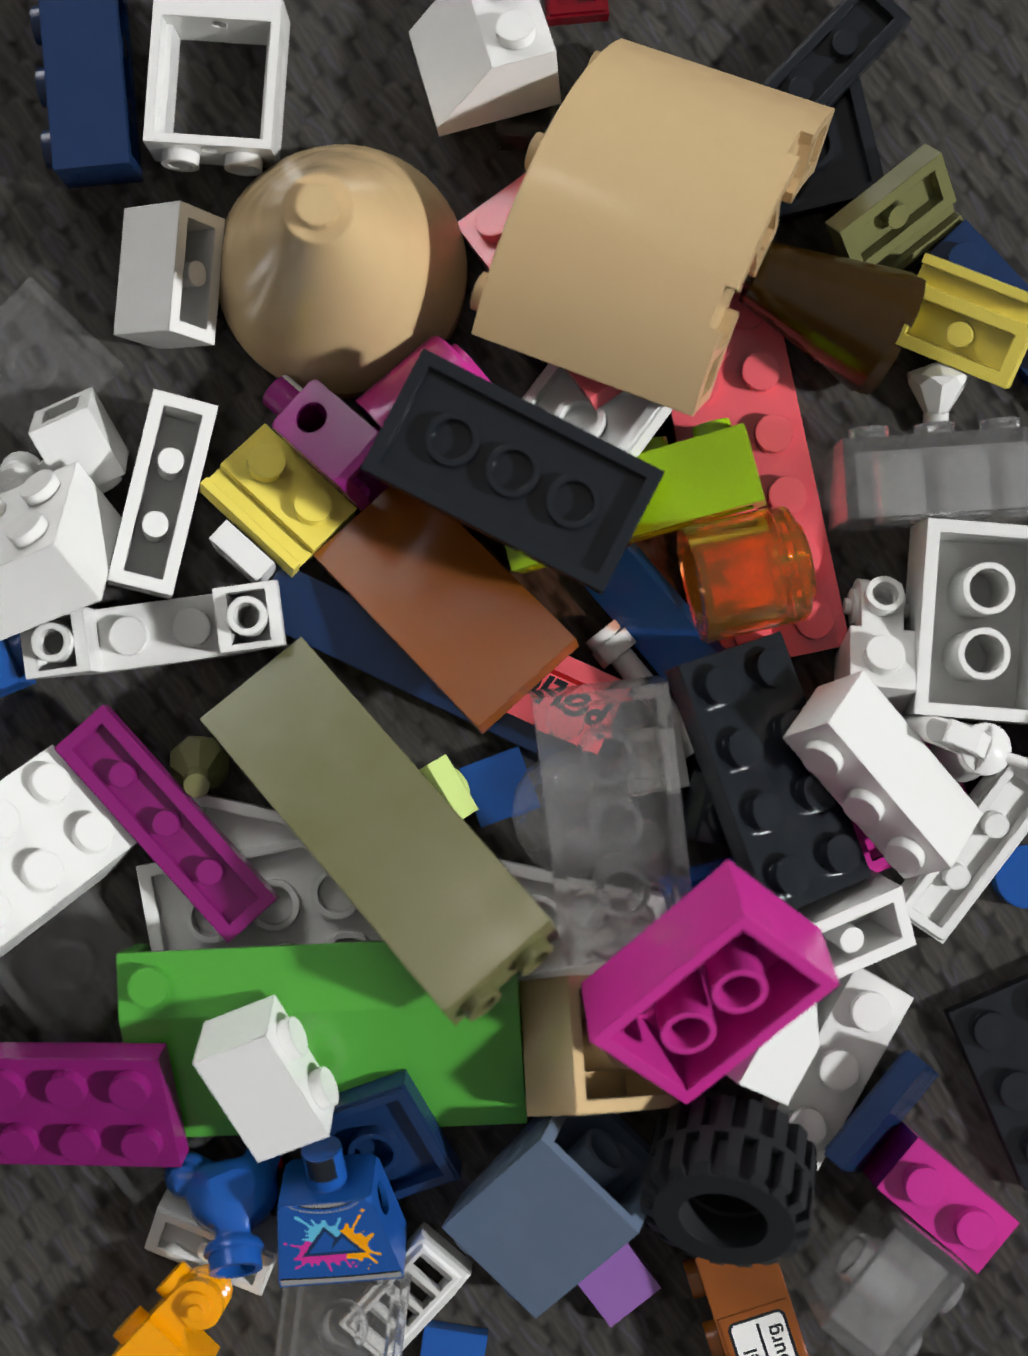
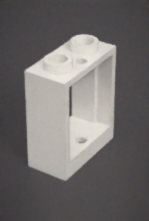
(215, 21)

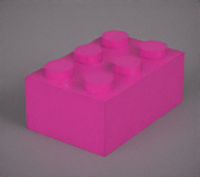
(707, 983)

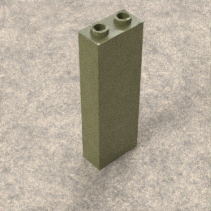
(383, 832)

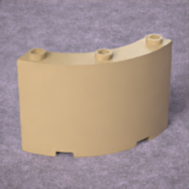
(646, 221)

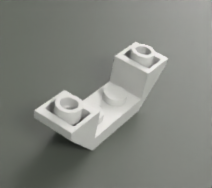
(157, 632)

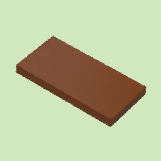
(447, 604)

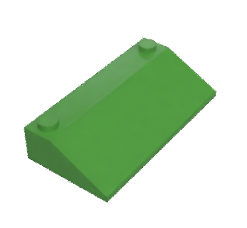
(358, 1015)

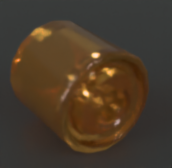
(746, 573)

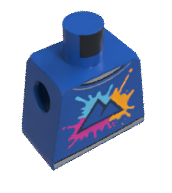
(338, 1219)

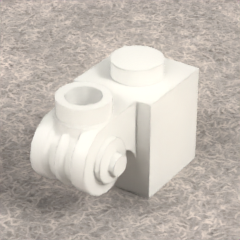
(69, 433)
(879, 639)

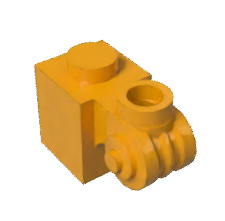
(178, 1321)

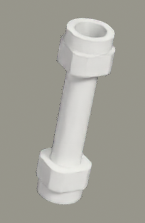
(613, 647)

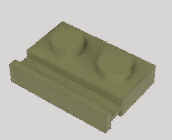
(898, 213)

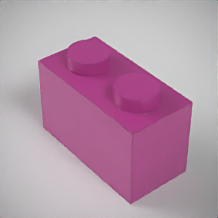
(940, 1197)

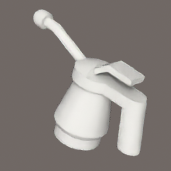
(966, 748)

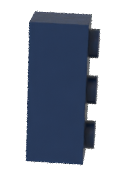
(87, 91)

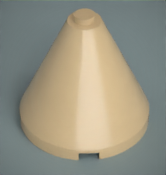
(340, 266)

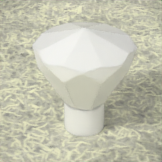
(937, 389)

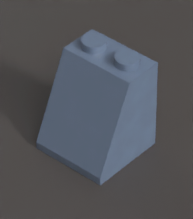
(553, 1205)

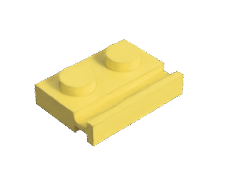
(969, 322)
(277, 499)

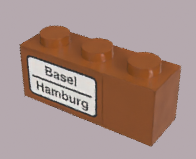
(747, 1308)

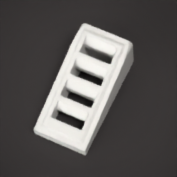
(447, 1261)

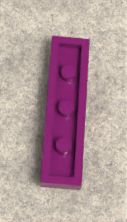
(166, 822)

